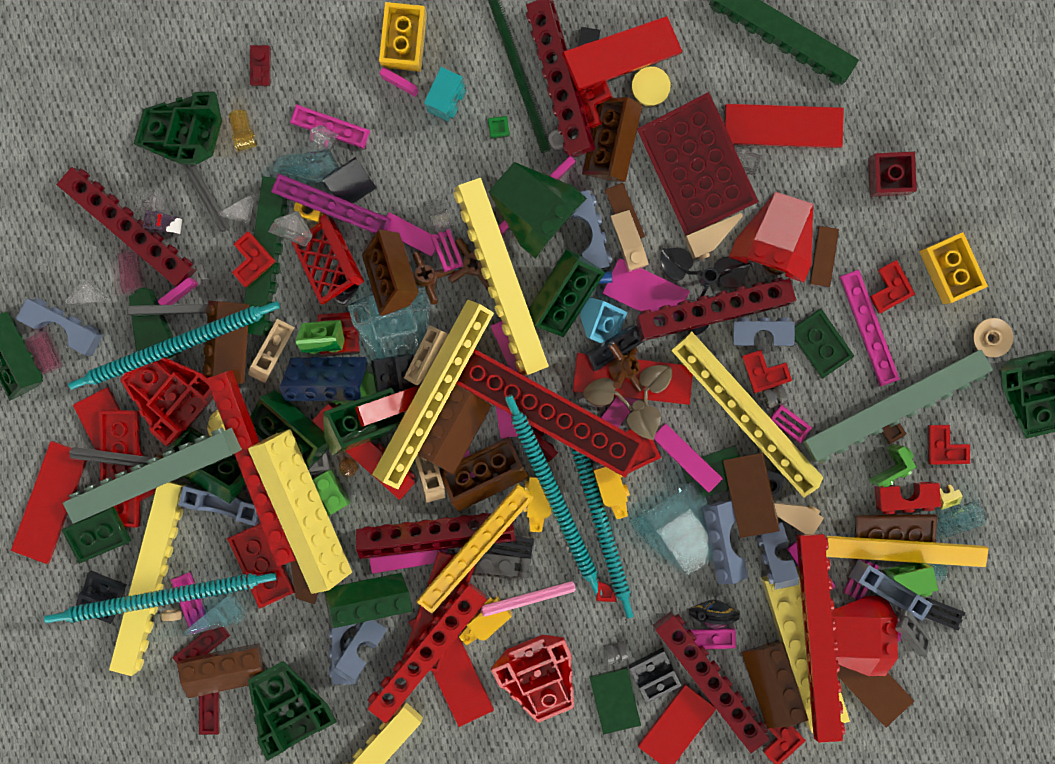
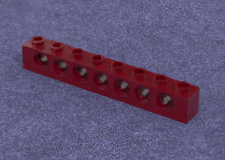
(583, 142)
(72, 183)
(783, 297)
(426, 541)
(751, 738)

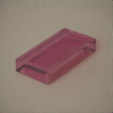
(129, 271)
(44, 352)

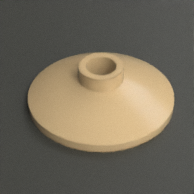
(1001, 334)

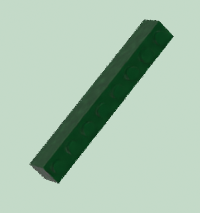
(789, 37)
(262, 289)

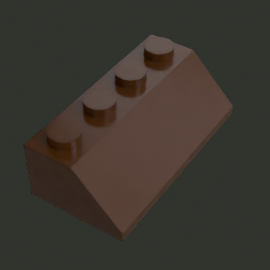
(613, 139)
(389, 272)
(227, 350)
(454, 429)
(494, 468)
(220, 670)
(774, 685)

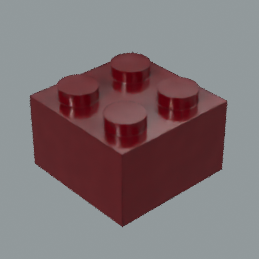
(892, 174)

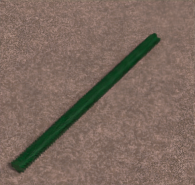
(519, 75)

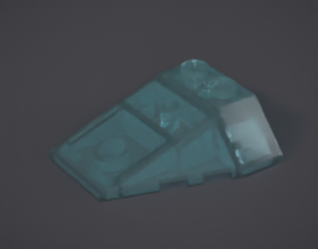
(393, 333)
(678, 528)

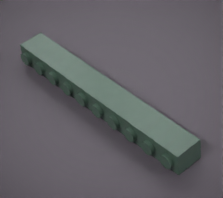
(898, 405)
(152, 475)

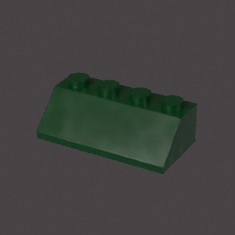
(565, 293)
(17, 364)
(277, 415)
(345, 431)
(219, 478)
(367, 600)

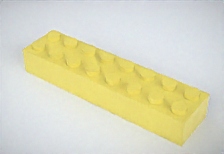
(300, 511)
(788, 619)

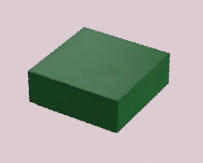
(498, 127)

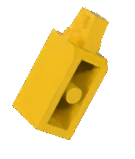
(612, 490)
(538, 508)
(484, 626)

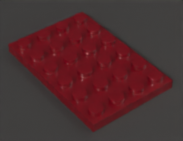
(697, 164)

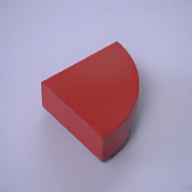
(608, 595)

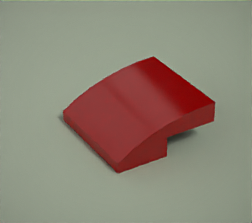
(351, 335)

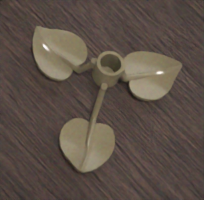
(643, 418)

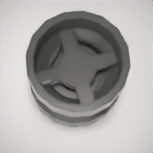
(775, 396)
(615, 653)

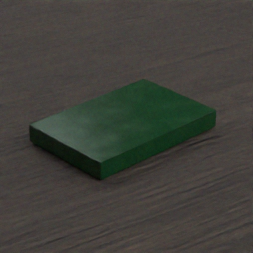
(821, 343)
(715, 461)
(96, 535)
(615, 700)

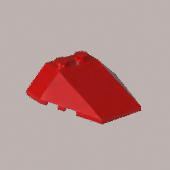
(779, 237)
(168, 396)
(866, 635)
(538, 676)

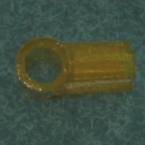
(243, 135)

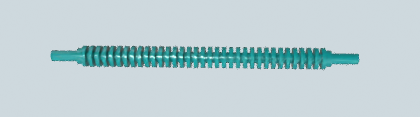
(174, 345)
(553, 494)
(608, 546)
(156, 598)

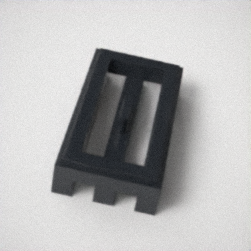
(518, 546)
(958, 619)

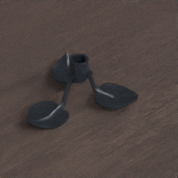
(678, 261)

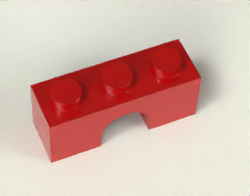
(925, 496)

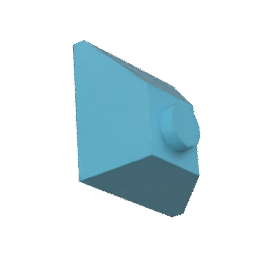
(601, 320)

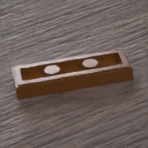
(621, 202)
(824, 256)

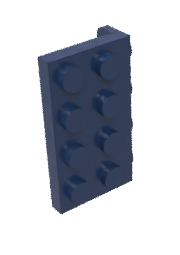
(323, 378)

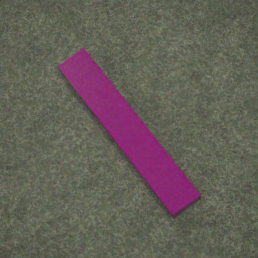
(329, 204)

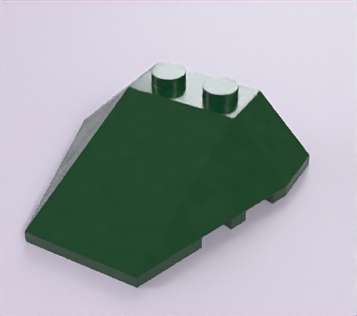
(182, 129)
(534, 205)
(1030, 392)
(286, 709)

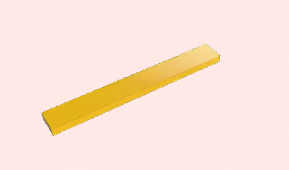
(475, 548)
(907, 551)

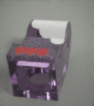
(162, 222)

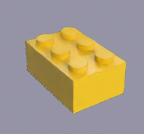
(403, 36)
(953, 268)

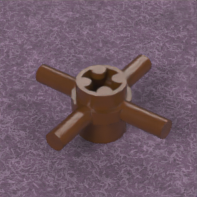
(469, 256)
(424, 272)
(624, 367)

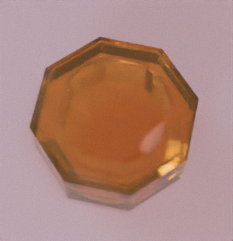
(348, 467)

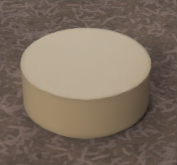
(171, 615)

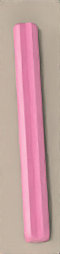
(528, 598)

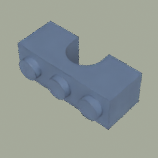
(782, 331)
(781, 573)
(349, 663)

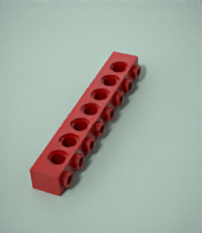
(386, 708)

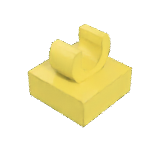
(950, 499)

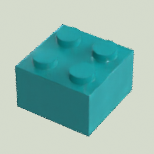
(445, 94)

